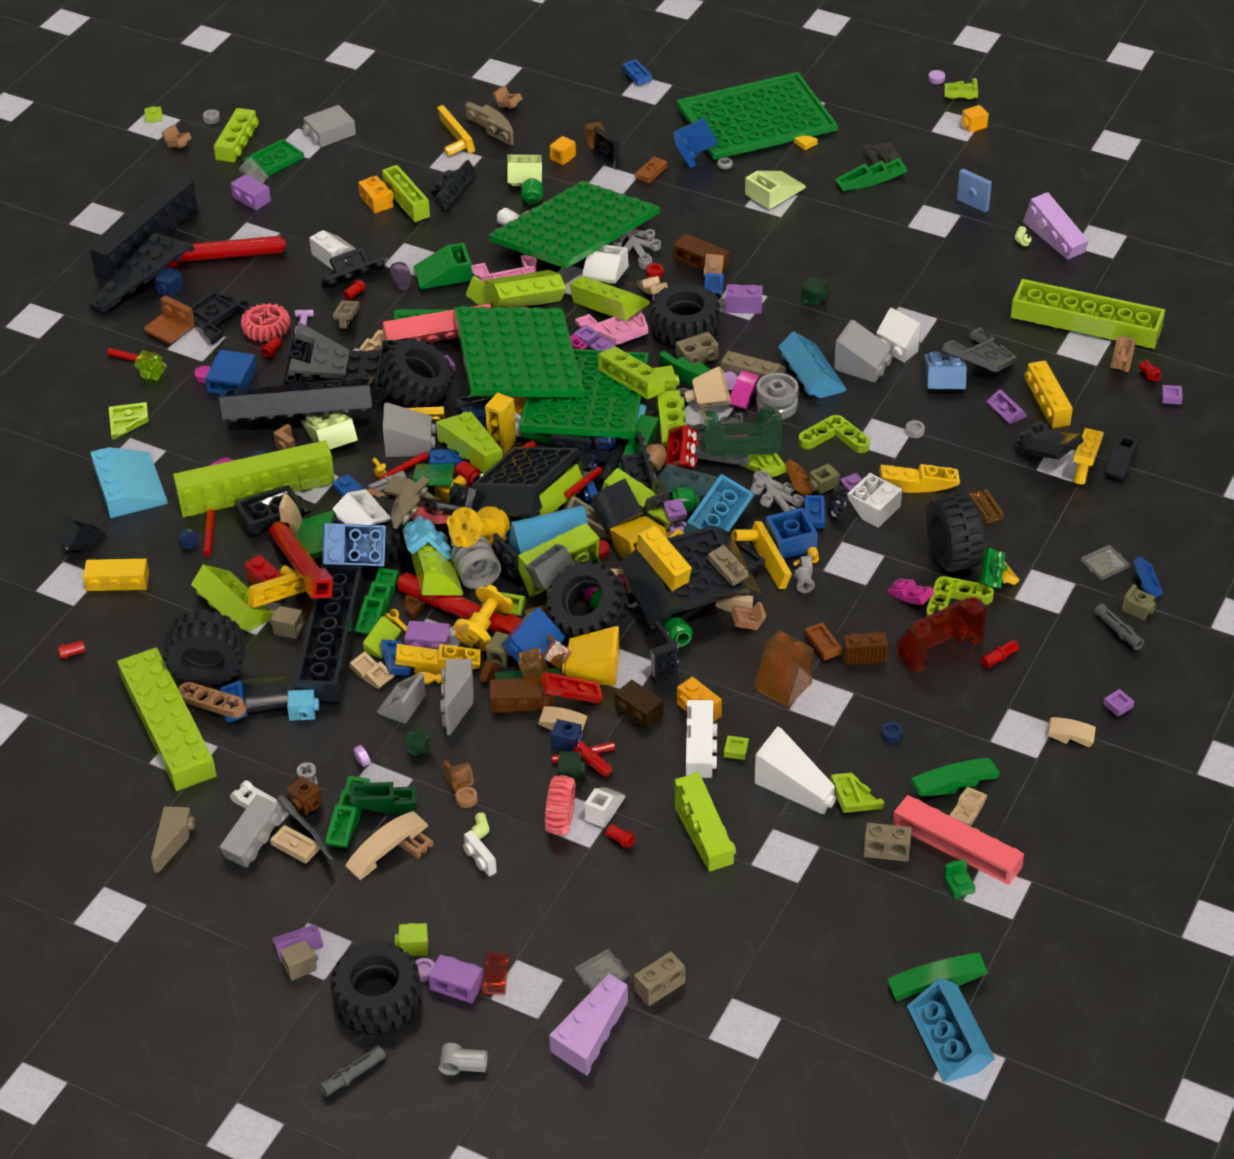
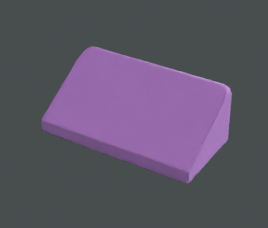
(1006, 407)
(309, 933)

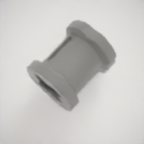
(308, 771)

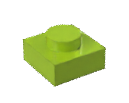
(153, 114)
(736, 747)

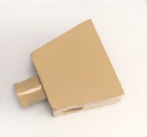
(710, 389)

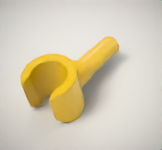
(380, 468)
(813, 552)
(394, 618)

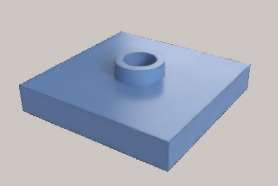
(974, 190)

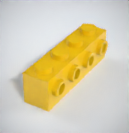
(1049, 394)

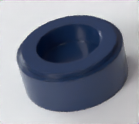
(188, 539)
(892, 732)

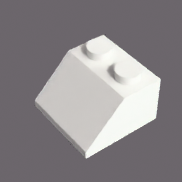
(327, 245)
(900, 333)
(360, 508)

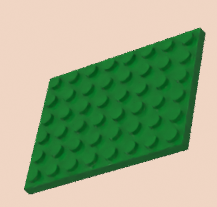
(759, 114)
(574, 224)
(517, 352)
(603, 411)

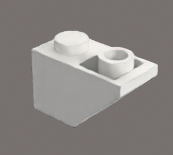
(602, 805)

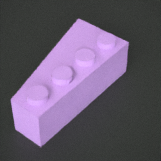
(1054, 226)
(589, 1024)

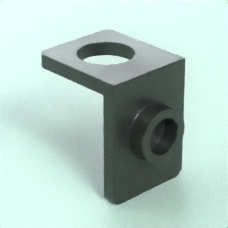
(658, 499)

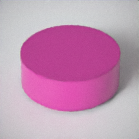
(201, 372)

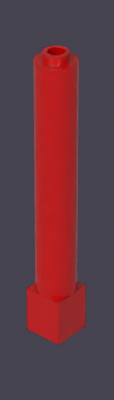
(233, 249)
(317, 581)
(456, 605)

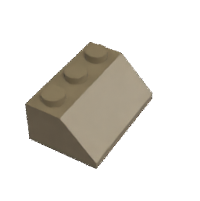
(737, 362)

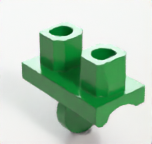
(993, 568)

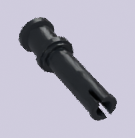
(610, 466)

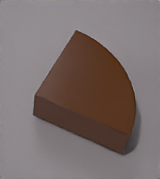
(413, 606)
(489, 670)

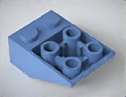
(945, 371)
(353, 544)

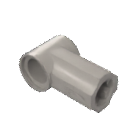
(455, 1059)

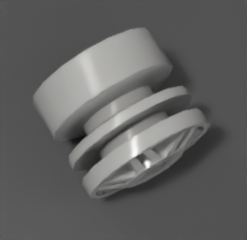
(476, 564)

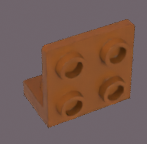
(172, 322)

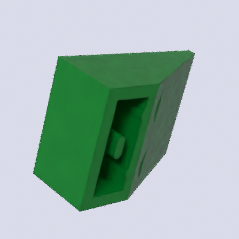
(444, 267)

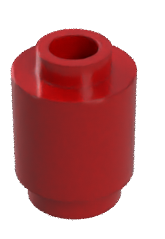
(468, 472)

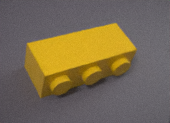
(501, 421)
(663, 558)
(116, 574)

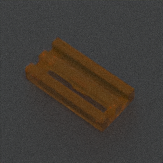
(989, 505)

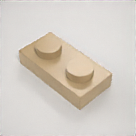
(295, 844)

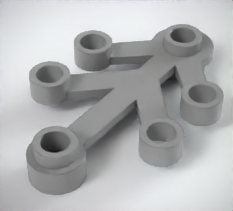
(644, 258)
(763, 480)

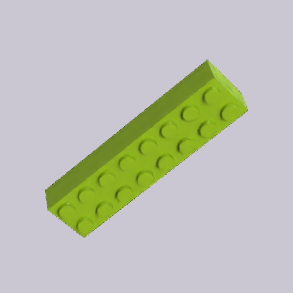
(1087, 313)
(223, 483)
(166, 719)

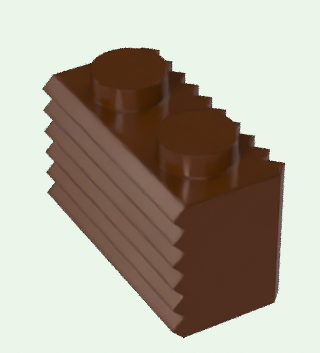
(865, 648)

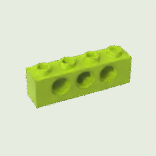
(235, 135)
(406, 193)
(631, 372)
(670, 413)

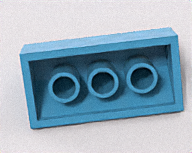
(810, 366)
(720, 506)
(536, 530)
(950, 1031)

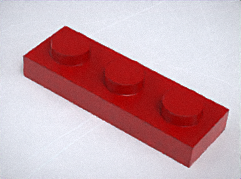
(571, 687)

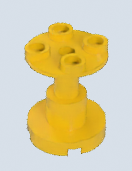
(467, 526)
(473, 631)

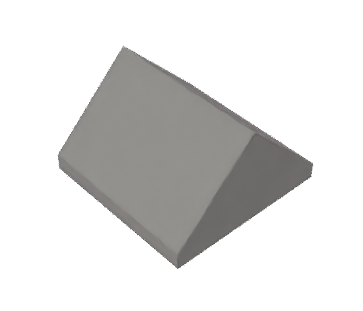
(404, 699)

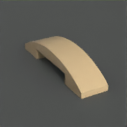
(382, 841)

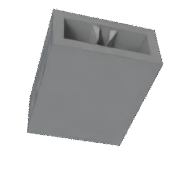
(329, 126)

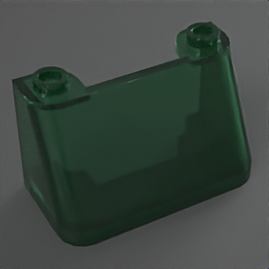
(742, 438)

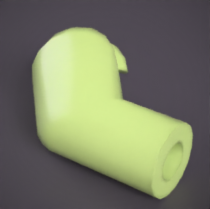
(1021, 237)
(481, 827)

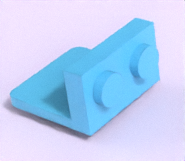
(420, 532)

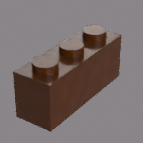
(694, 251)
(518, 695)

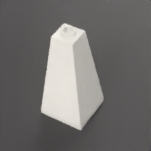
(790, 773)

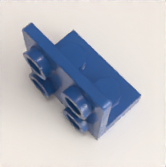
(693, 140)

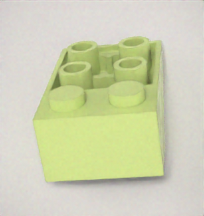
(771, 187)
(332, 427)

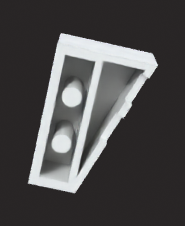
(700, 738)

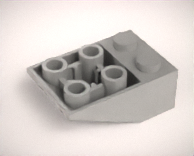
(457, 692)

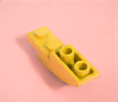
(925, 479)
(433, 659)

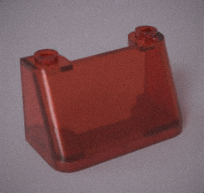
(961, 620)

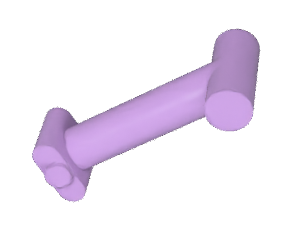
(303, 314)

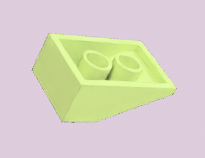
(522, 168)

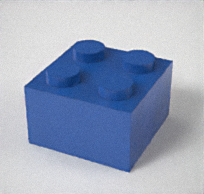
(792, 532)

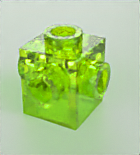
(150, 365)

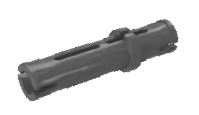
(1124, 631)
(343, 1076)

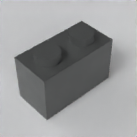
(548, 565)

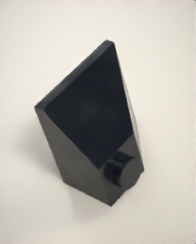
(606, 147)

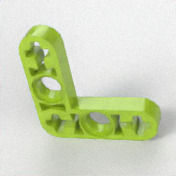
(835, 426)
(953, 591)

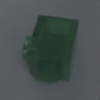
(814, 291)
(571, 765)

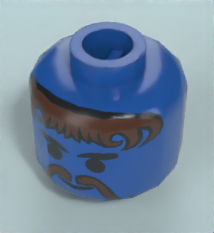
(602, 443)

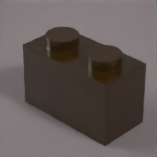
(638, 703)

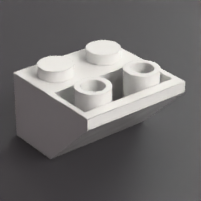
(606, 264)
(875, 499)

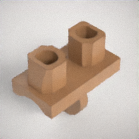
(1123, 353)

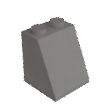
(861, 353)
(407, 432)

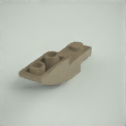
(492, 120)
(407, 501)

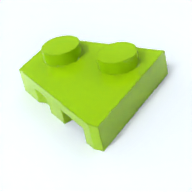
(959, 89)
(127, 418)
(767, 462)
(854, 795)

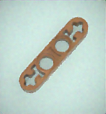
(213, 696)

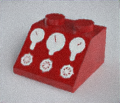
(682, 447)

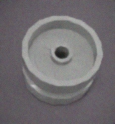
(778, 391)

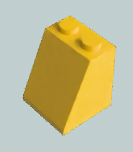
(626, 535)
(594, 657)

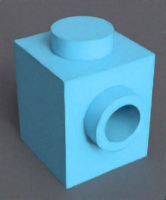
(302, 704)

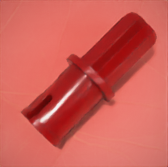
(999, 654)
(593, 759)

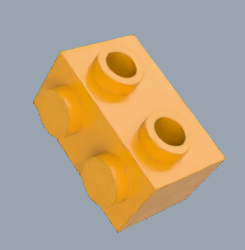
(376, 194)
(694, 690)

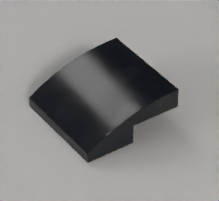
(616, 505)
(265, 692)

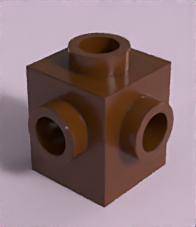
(304, 795)

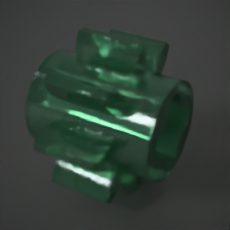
(417, 742)

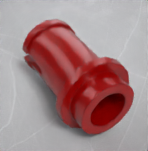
(357, 287)
(268, 350)
(1153, 373)
(65, 651)
(624, 837)

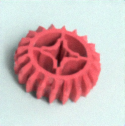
(265, 322)
(560, 805)

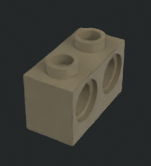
(698, 348)
(887, 842)
(659, 978)

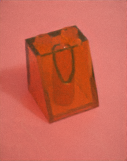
(785, 669)

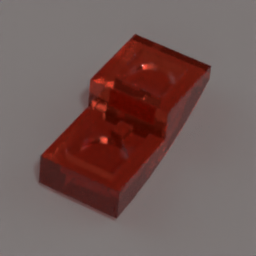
(495, 973)

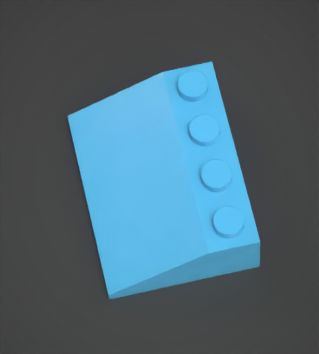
(127, 480)

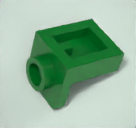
(958, 879)

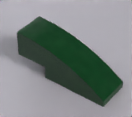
(384, 797)

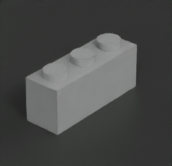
(251, 831)

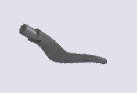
(289, 808)

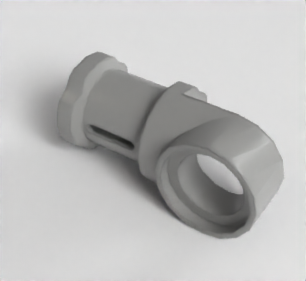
(803, 575)

